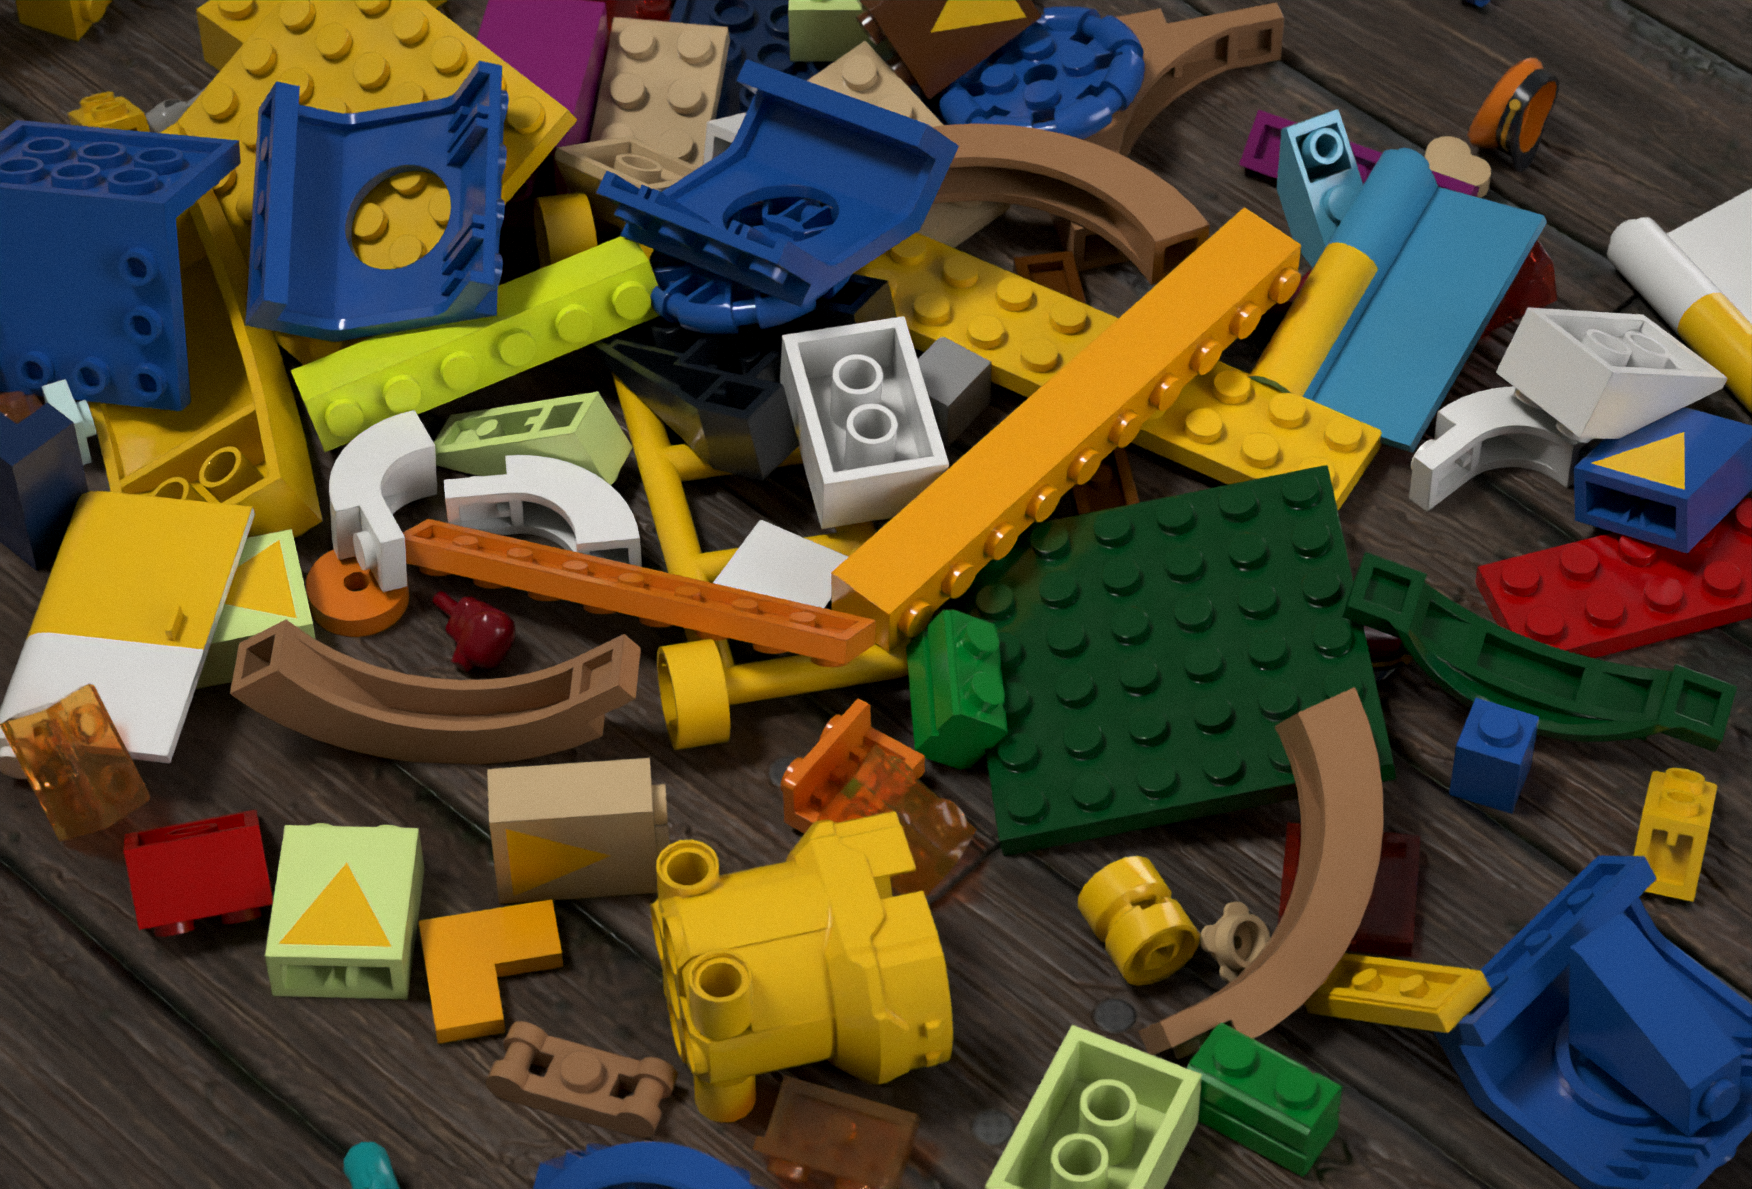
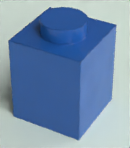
(1493, 755)

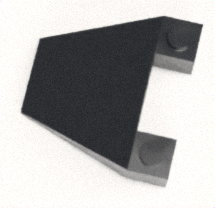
(726, 387)

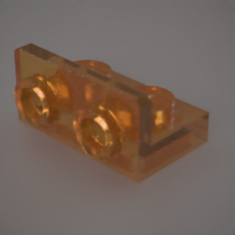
(76, 763)

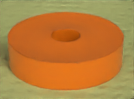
(349, 611)

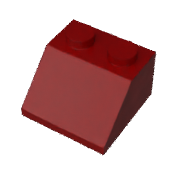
(198, 872)

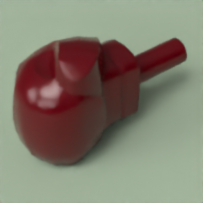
(480, 630)

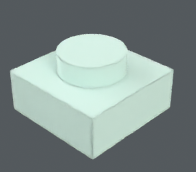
(61, 398)

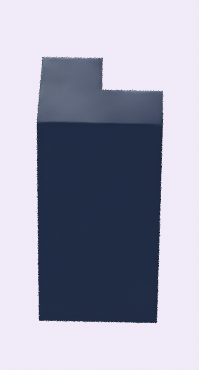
(38, 483)

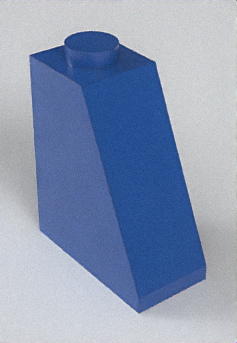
(1649, 1028)

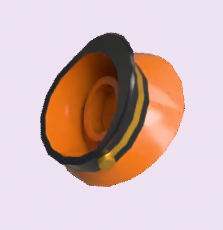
(1516, 112)

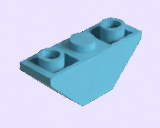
(1316, 180)

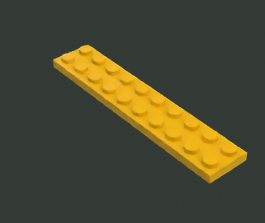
(1029, 333)

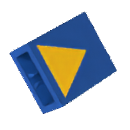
(1666, 479)

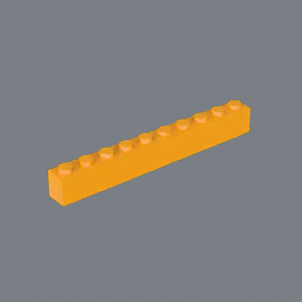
(1066, 429)

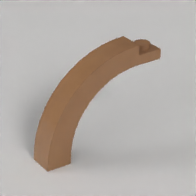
(1077, 182)
(429, 718)
(1336, 873)

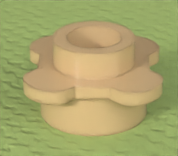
(1249, 937)

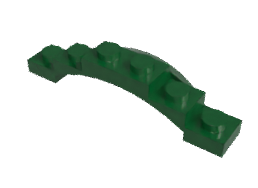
(1568, 691)

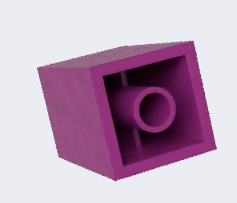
(564, 54)

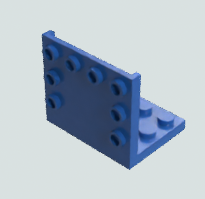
(97, 259)

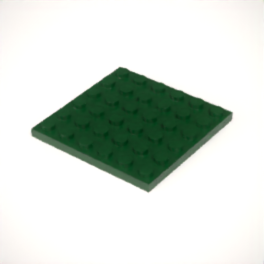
(1162, 654)

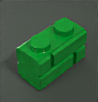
(956, 689)
(1265, 1099)

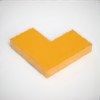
(474, 949)

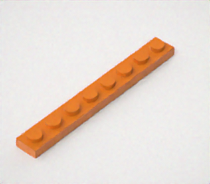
(652, 595)

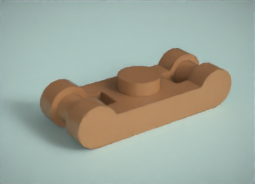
(581, 1081)

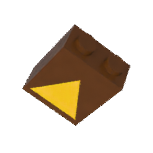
(942, 38)

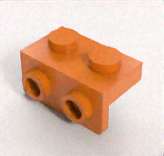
(822, 773)

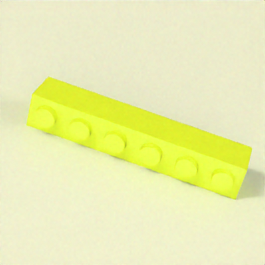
(432, 365)

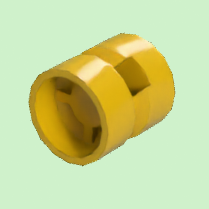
(1138, 920)

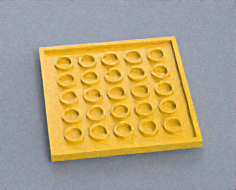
(356, 61)

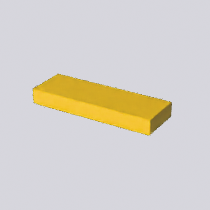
(1399, 993)

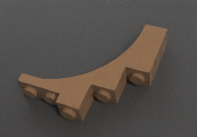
(1175, 61)

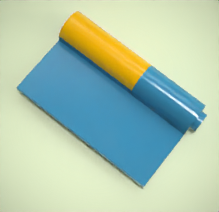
(1398, 299)

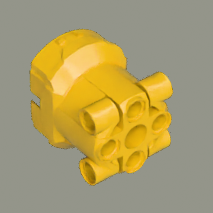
(800, 963)

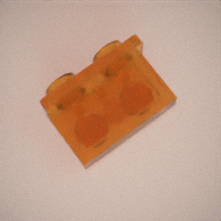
(932, 825)
(836, 1138)

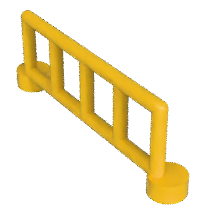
(700, 675)

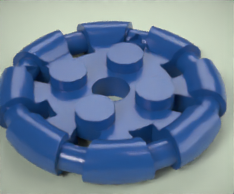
(1057, 68)
(720, 305)

